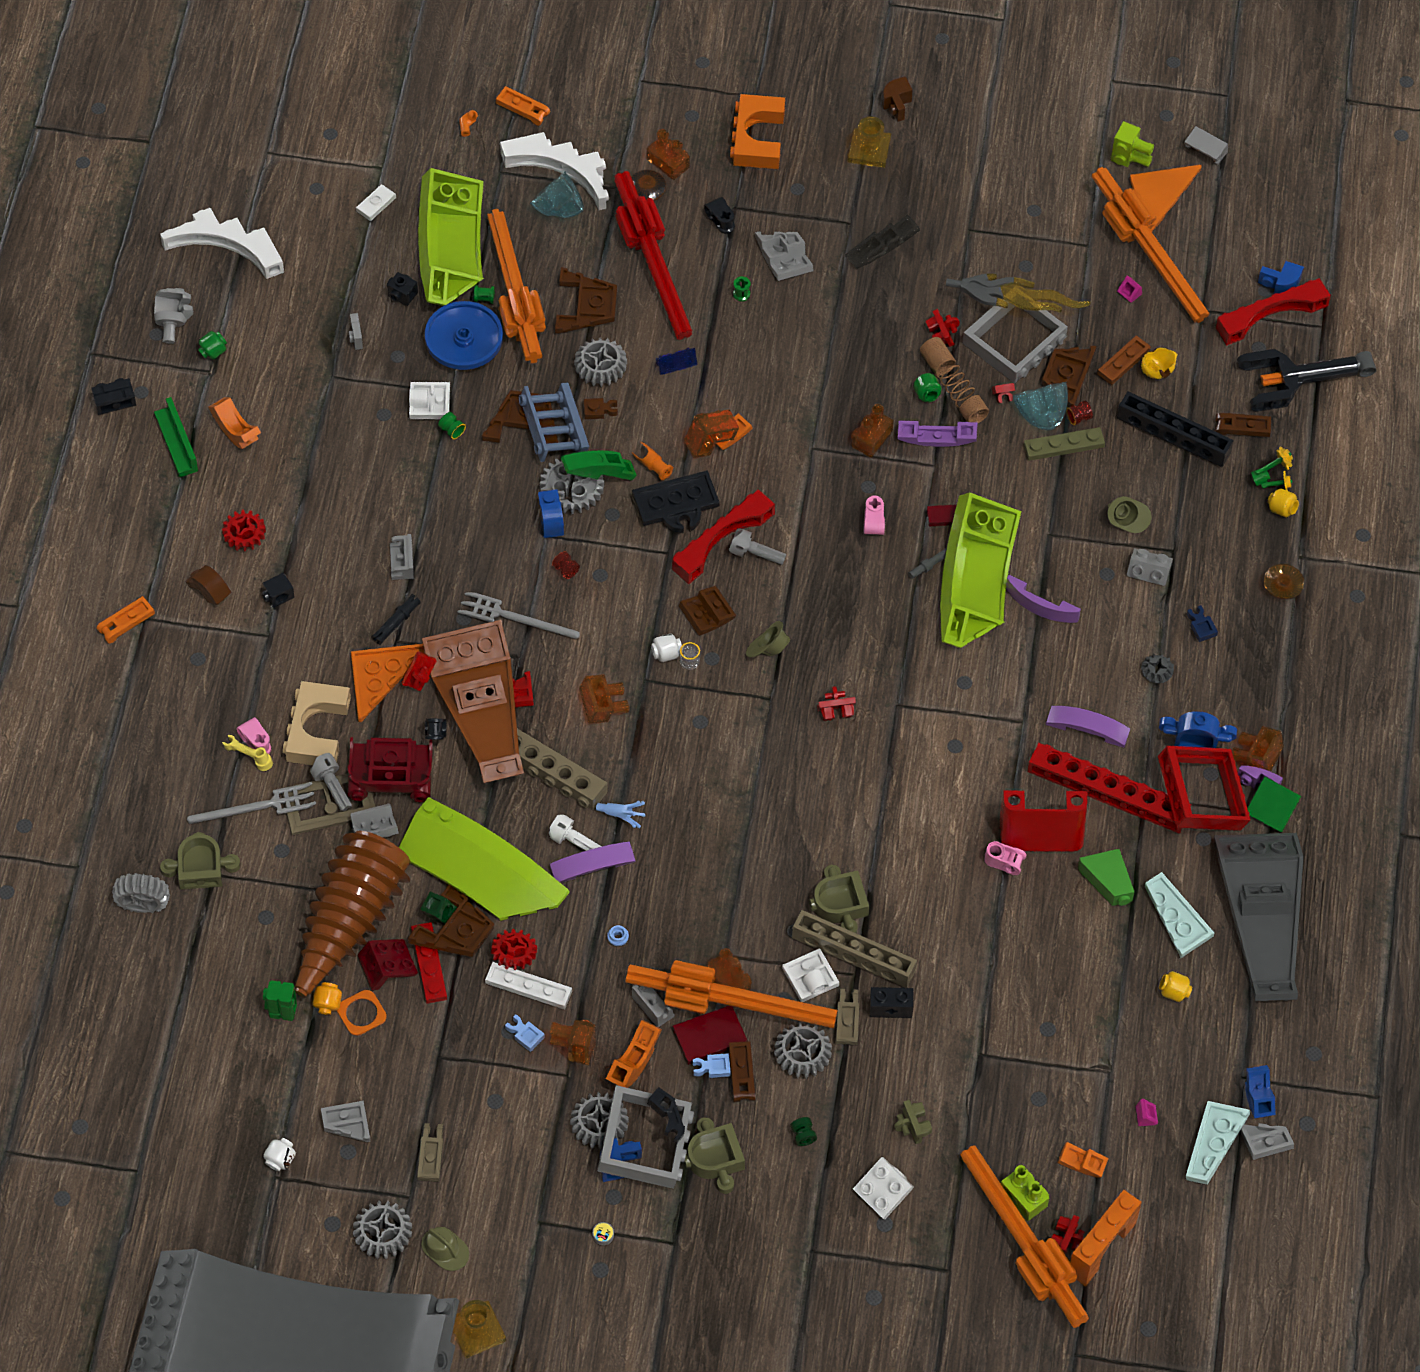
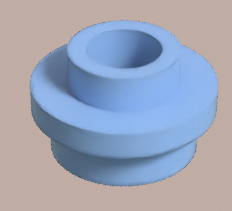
(618, 930)

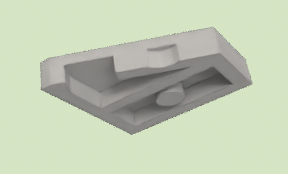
(347, 1120)
(1266, 1139)

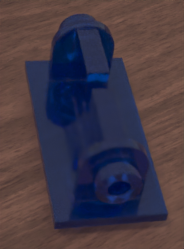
(677, 361)

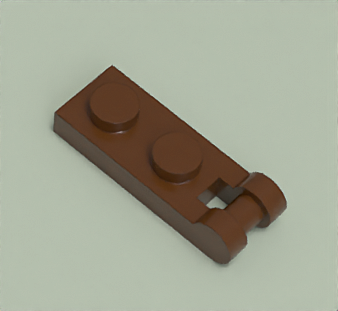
(1243, 424)
(742, 1070)

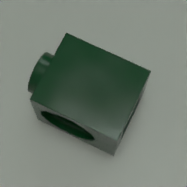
(438, 908)

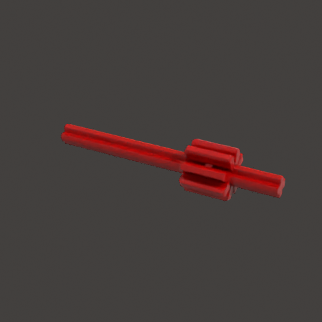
(641, 228)

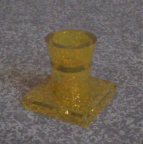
(869, 143)
(477, 1328)

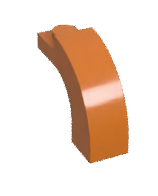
(233, 424)
(632, 1063)

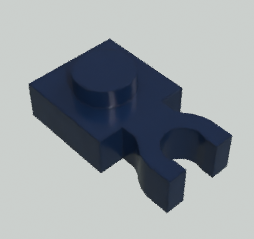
(1202, 626)

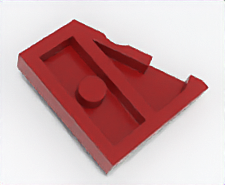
(522, 691)

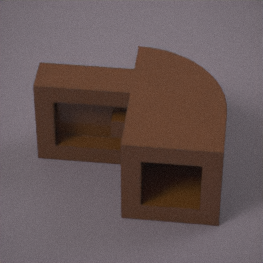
(896, 95)
(210, 584)

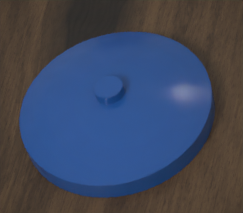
(463, 335)

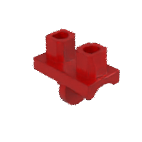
(949, 325)
(419, 671)
(827, 707)
(1069, 1227)

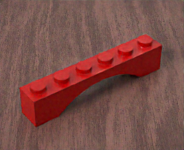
(1306, 297)
(750, 513)

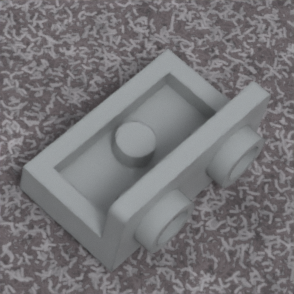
(1149, 566)
(376, 820)

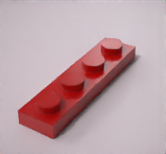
(430, 970)

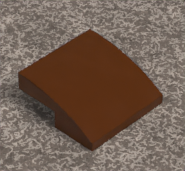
(707, 610)

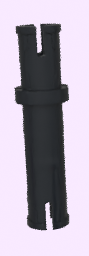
(402, 612)

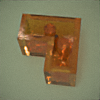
(708, 430)

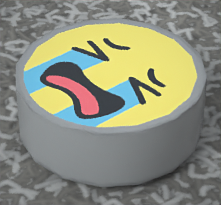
(603, 1233)

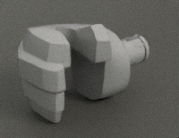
(172, 311)

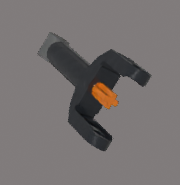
(1292, 376)

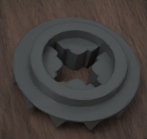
(1164, 673)

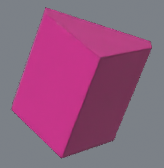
(1130, 289)
(1146, 1113)

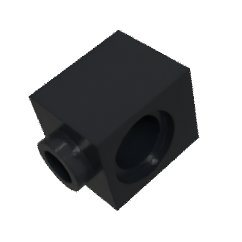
(277, 590)

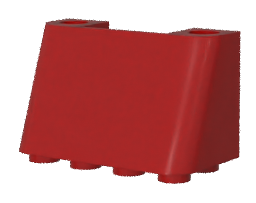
(1043, 827)

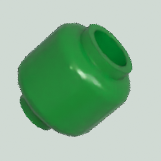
(212, 345)
(927, 387)

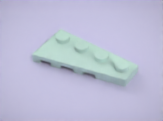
(1178, 916)
(1216, 1134)

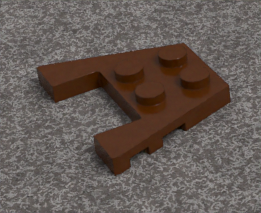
(595, 302)
(513, 415)
(462, 932)

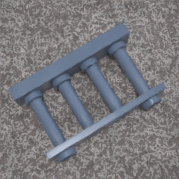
(568, 412)

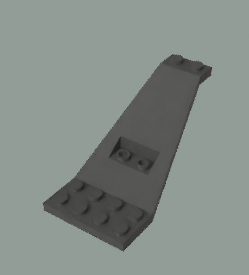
(1264, 896)

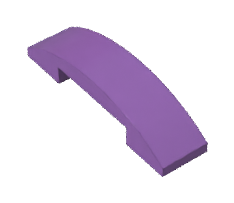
(937, 435)
(1040, 606)
(1089, 722)
(592, 861)

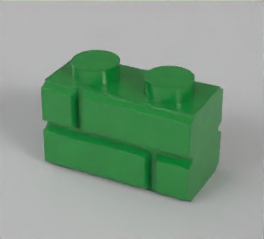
(280, 1000)

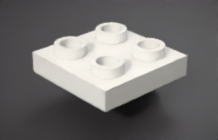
(429, 400)
(810, 975)
(883, 1187)

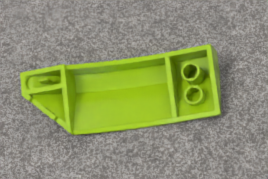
(449, 235)
(976, 568)
(478, 863)

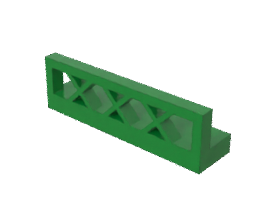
(176, 439)

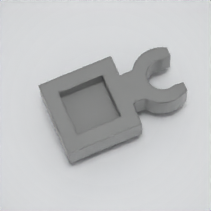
(355, 335)

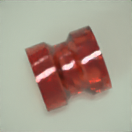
(1080, 412)
(566, 565)

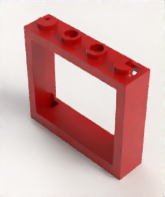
(1177, 794)

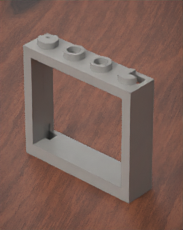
(972, 340)
(635, 1171)

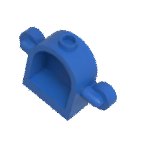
(1197, 730)

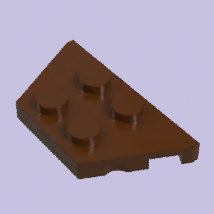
(1069, 367)

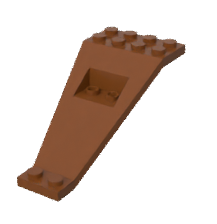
(472, 663)

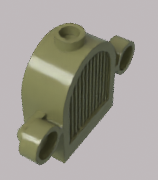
(199, 863)
(840, 898)
(715, 1154)

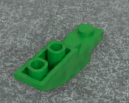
(597, 463)

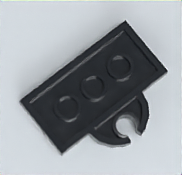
(676, 501)

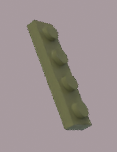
(1064, 444)

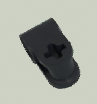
(721, 215)
(435, 728)

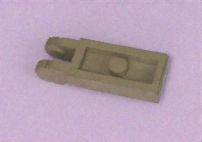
(847, 1019)
(430, 1154)

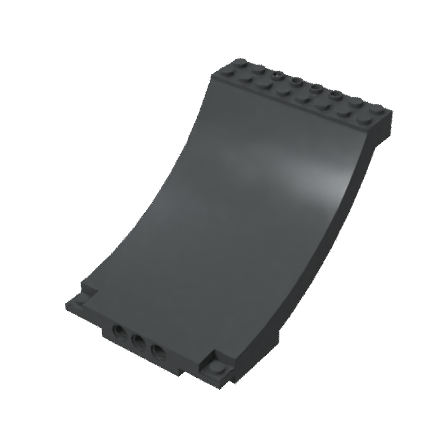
(240, 1319)

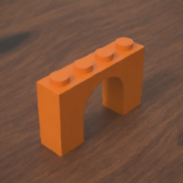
(754, 110)
(1116, 1221)

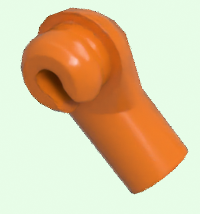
(466, 121)

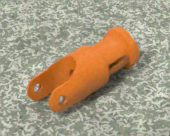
(654, 462)

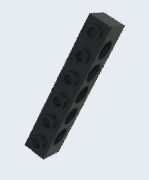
(1175, 429)

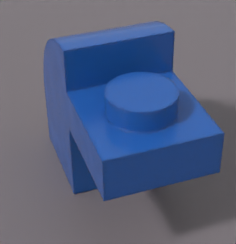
(1281, 281)
(551, 513)
(1258, 1092)
(625, 1152)

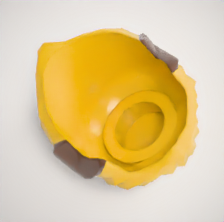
(1159, 363)

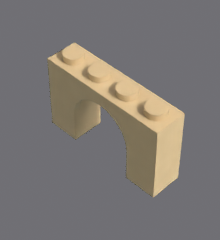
(314, 699)

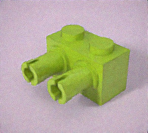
(1129, 148)
(1025, 1192)

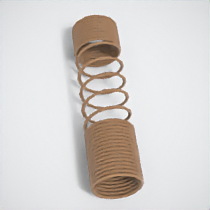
(941, 363)

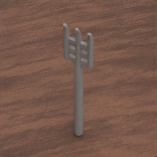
(497, 611)
(274, 802)

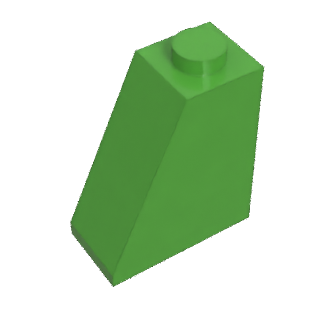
(1108, 875)

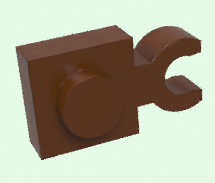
(596, 408)

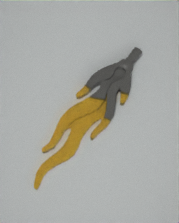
(987, 287)

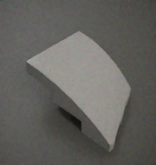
(784, 254)

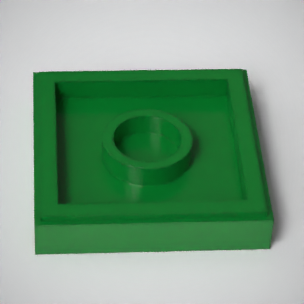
(1273, 804)

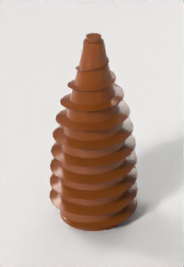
(349, 903)

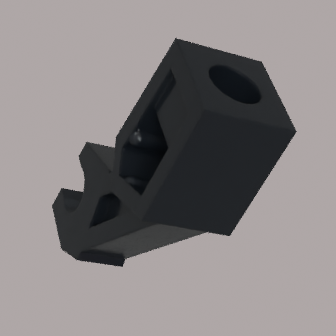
(674, 1120)

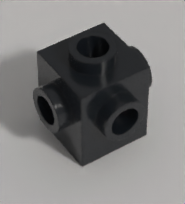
(402, 288)

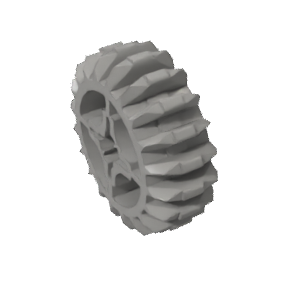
(608, 355)
(140, 893)
(791, 1058)
(581, 1121)
(398, 1234)

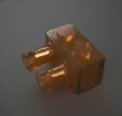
(668, 155)
(872, 432)
(597, 698)
(1264, 748)
(729, 971)
(578, 1038)

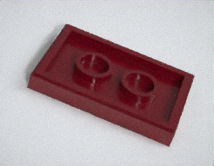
(709, 1033)

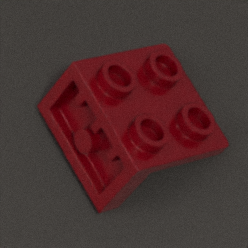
(386, 960)

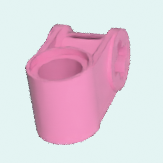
(874, 516)
(254, 735)
(1005, 859)

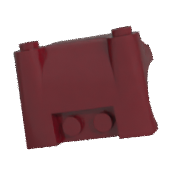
(390, 767)

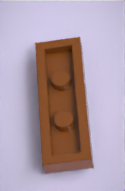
(1123, 360)

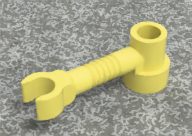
(261, 757)

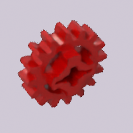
(242, 528)
(514, 949)

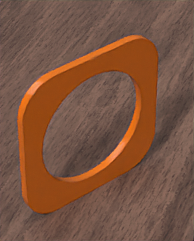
(359, 1030)

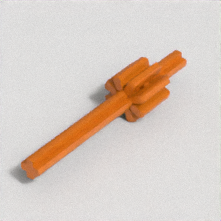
(1132, 220)
(521, 309)
(693, 986)
(1043, 1263)

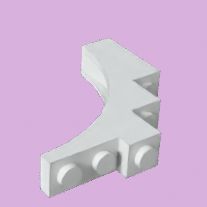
(538, 152)
(229, 235)

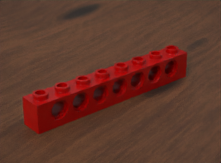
(1097, 788)

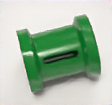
(737, 293)
(484, 294)

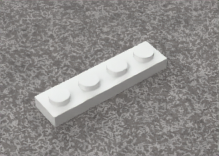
(528, 985)

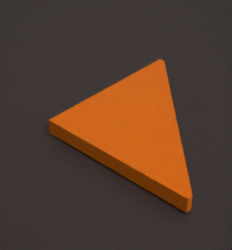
(1163, 188)
(378, 673)

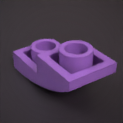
(1252, 776)

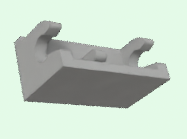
(1207, 144)
(401, 557)
(652, 1005)

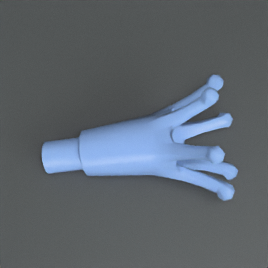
(621, 811)

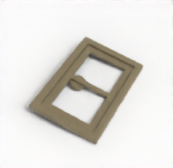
(333, 818)

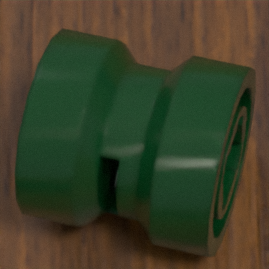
(803, 1129)

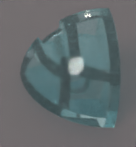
(559, 198)
(1044, 405)

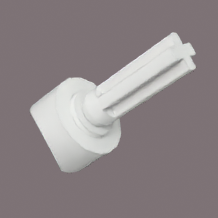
(562, 829)

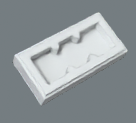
(376, 202)

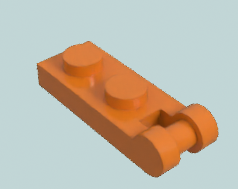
(522, 105)
(125, 619)

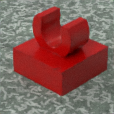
(1004, 389)

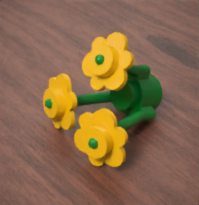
(1262, 475)

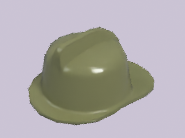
(1129, 514)
(769, 642)
(445, 1248)

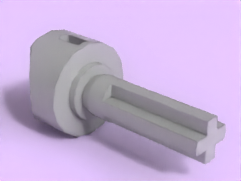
(742, 543)
(326, 772)

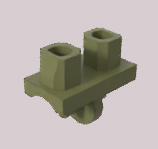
(911, 1113)

